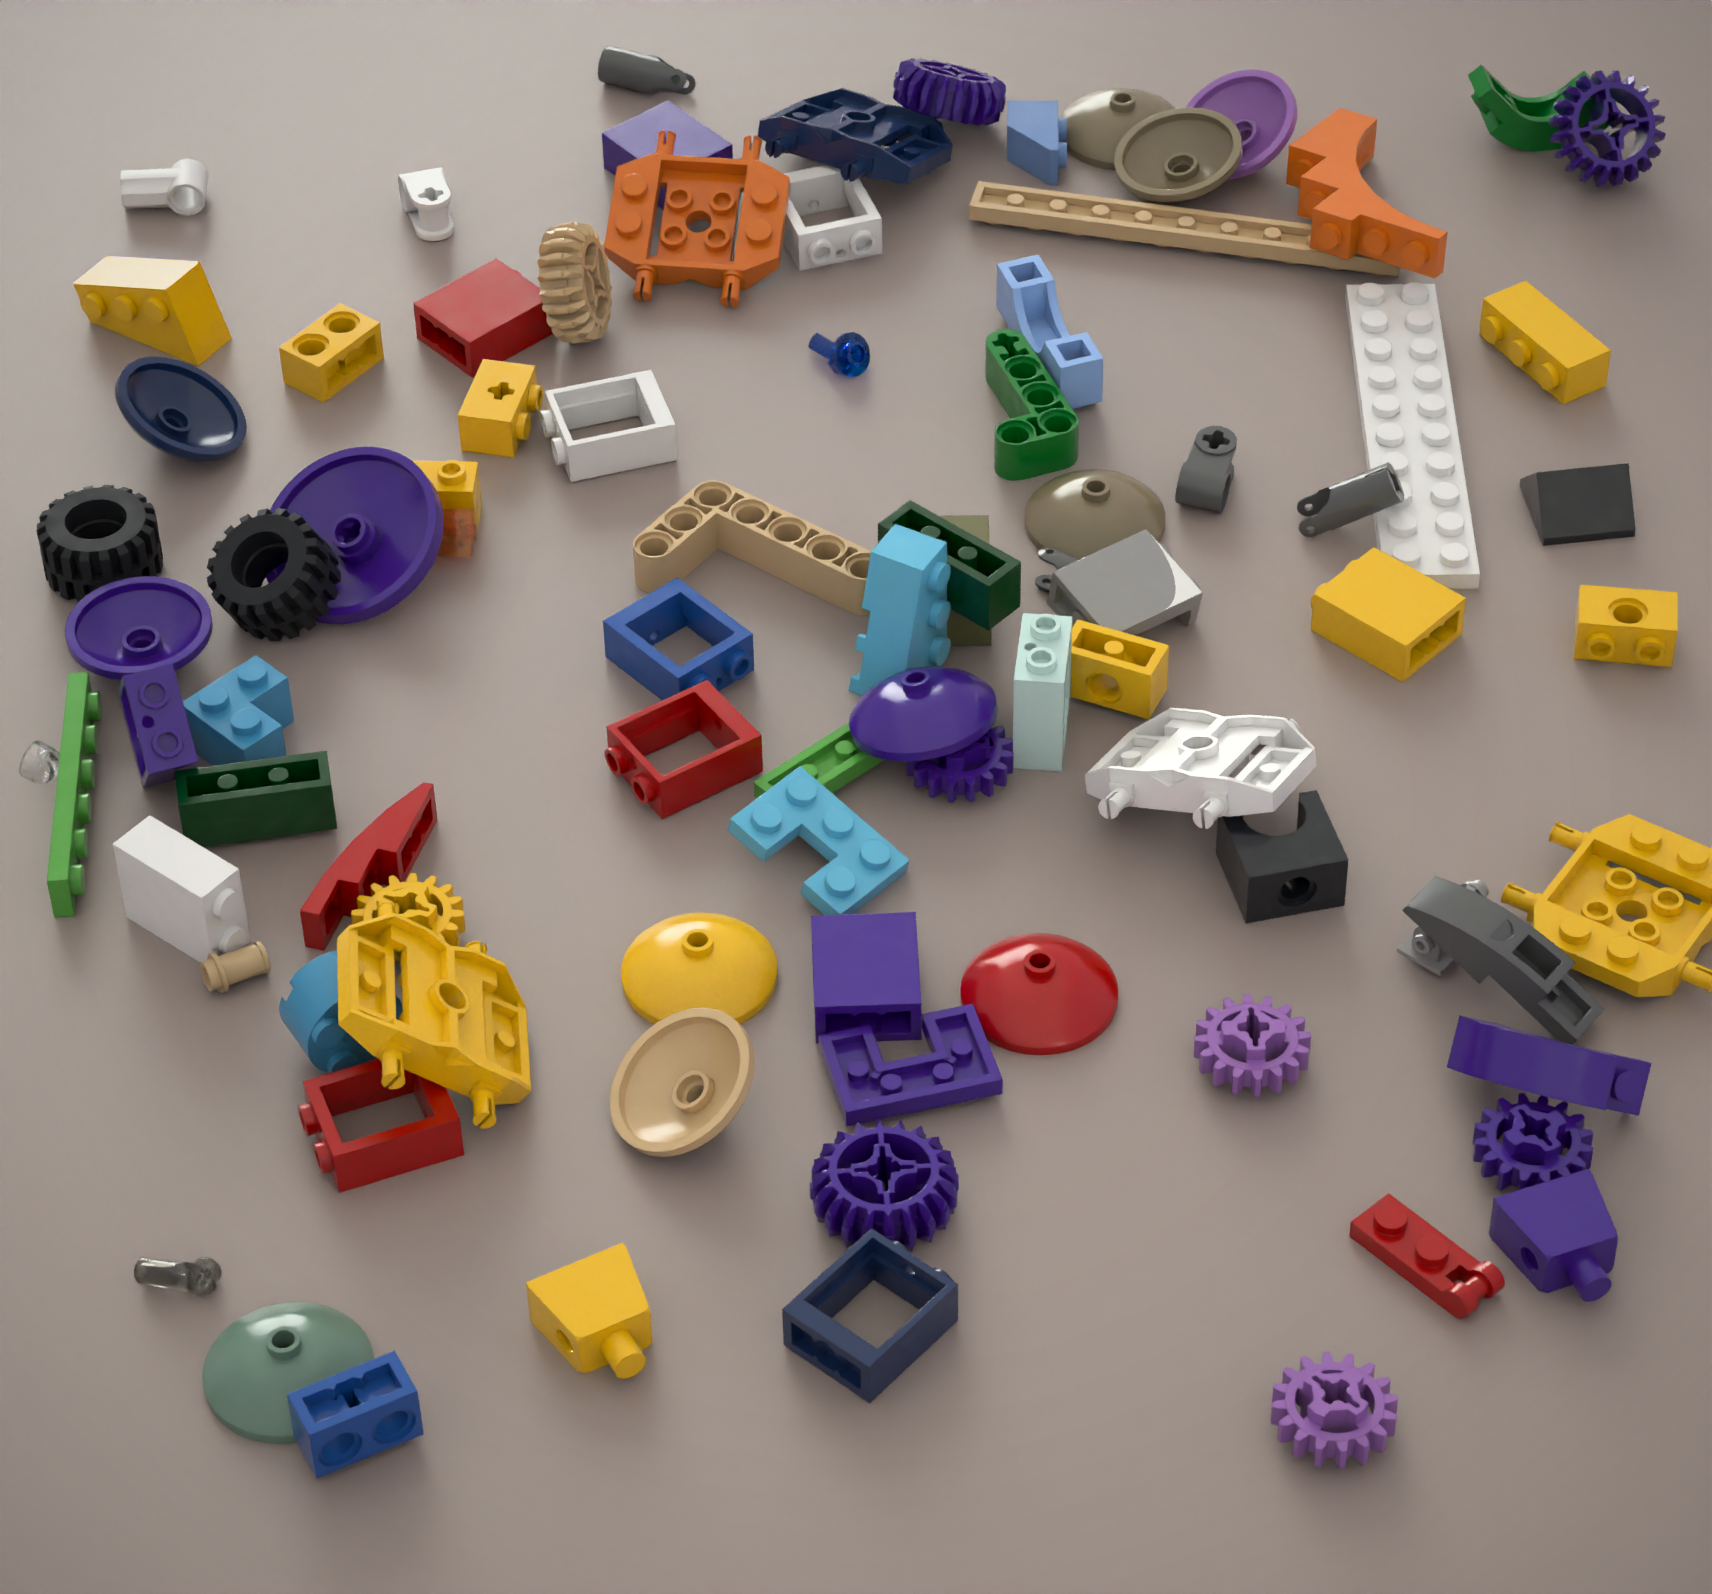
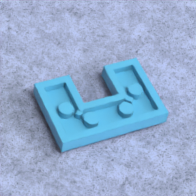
(858, 856)

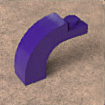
(1548, 1066)

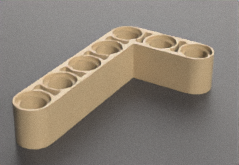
(755, 532)

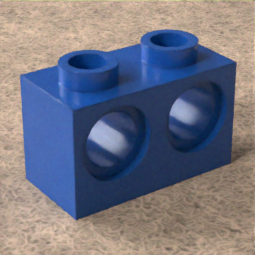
(355, 1414)

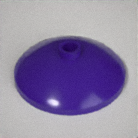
(138, 626)
(922, 714)

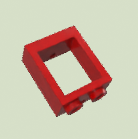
(674, 718)
(386, 1152)

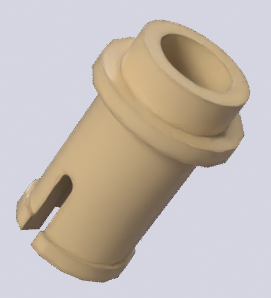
(234, 966)

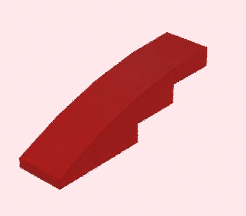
(379, 851)

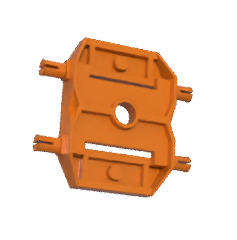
(698, 191)

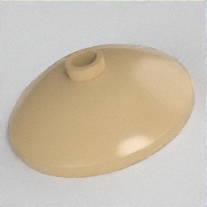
(682, 1082)

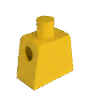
(594, 1312)

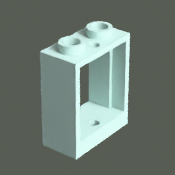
(1042, 692)

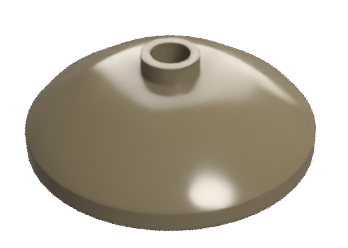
(1103, 118)
(1178, 154)
(1091, 511)

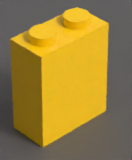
(1387, 614)

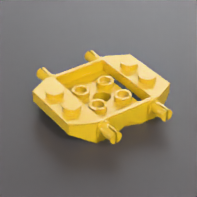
(1587, 898)
(458, 1017)

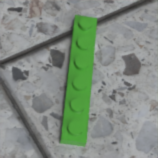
(72, 801)

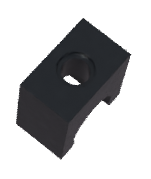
(1287, 871)

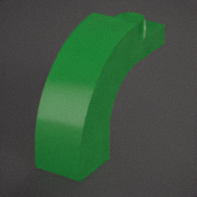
(1518, 119)

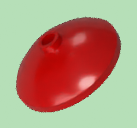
(1040, 993)

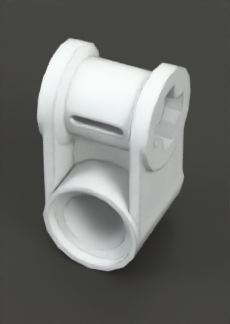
(426, 201)

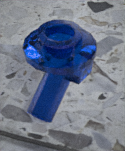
(846, 355)

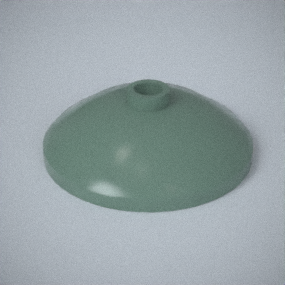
(273, 1355)

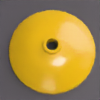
(699, 964)

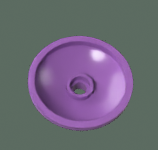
(1261, 110)

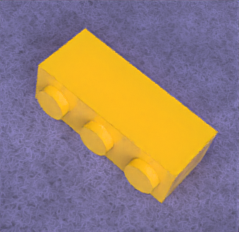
(1544, 342)

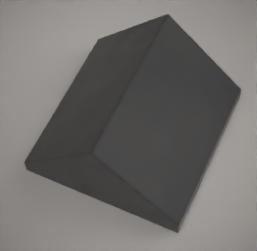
(1580, 504)

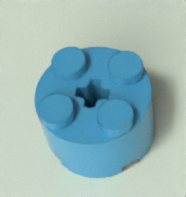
(313, 1017)

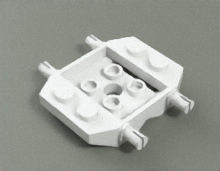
(1186, 760)

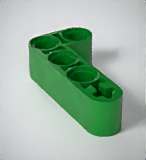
(1042, 424)

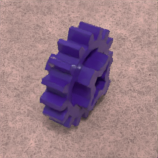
(969, 769)
(1531, 1142)

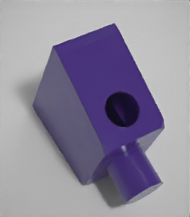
(1558, 1234)

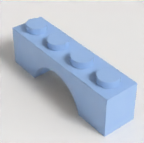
(1031, 307)

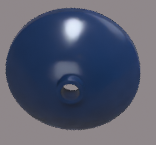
(180, 409)

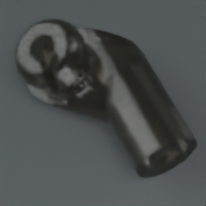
(185, 1277)

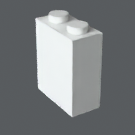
(181, 891)

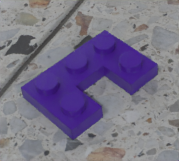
(953, 1073)

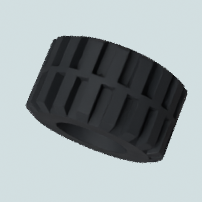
(98, 539)
(256, 550)

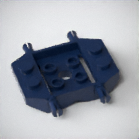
(847, 133)

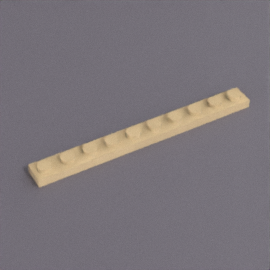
(1159, 226)

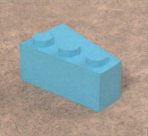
(905, 606)

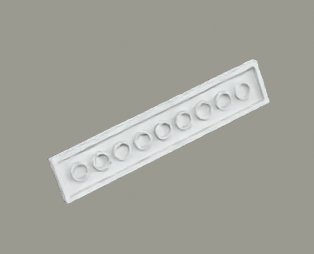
(1412, 426)

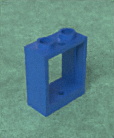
(638, 627)

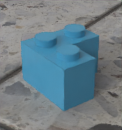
(241, 714)

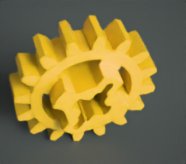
(418, 903)

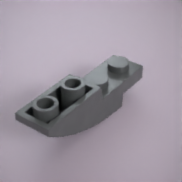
(1499, 944)

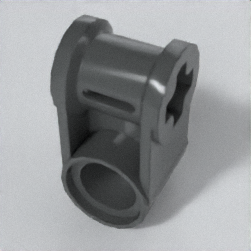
(1208, 470)

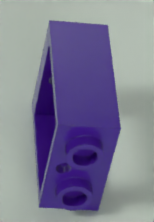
(157, 714)

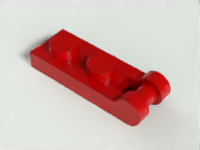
(1425, 1257)

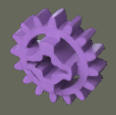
(1252, 1045)
(1334, 1410)

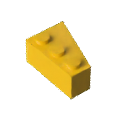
(155, 304)

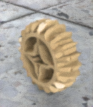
(574, 282)

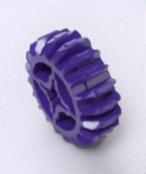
(949, 91)
(1604, 95)
(917, 1180)

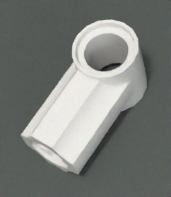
(166, 187)

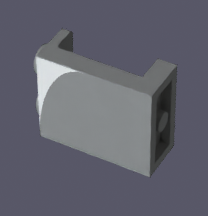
(1126, 587)

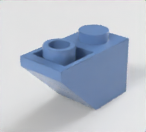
(1037, 138)

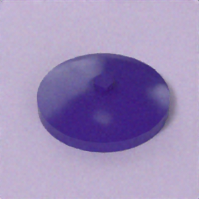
(378, 521)

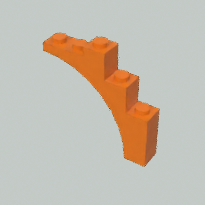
(1345, 209)

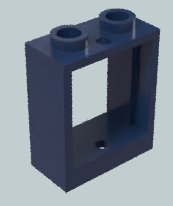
(844, 1355)

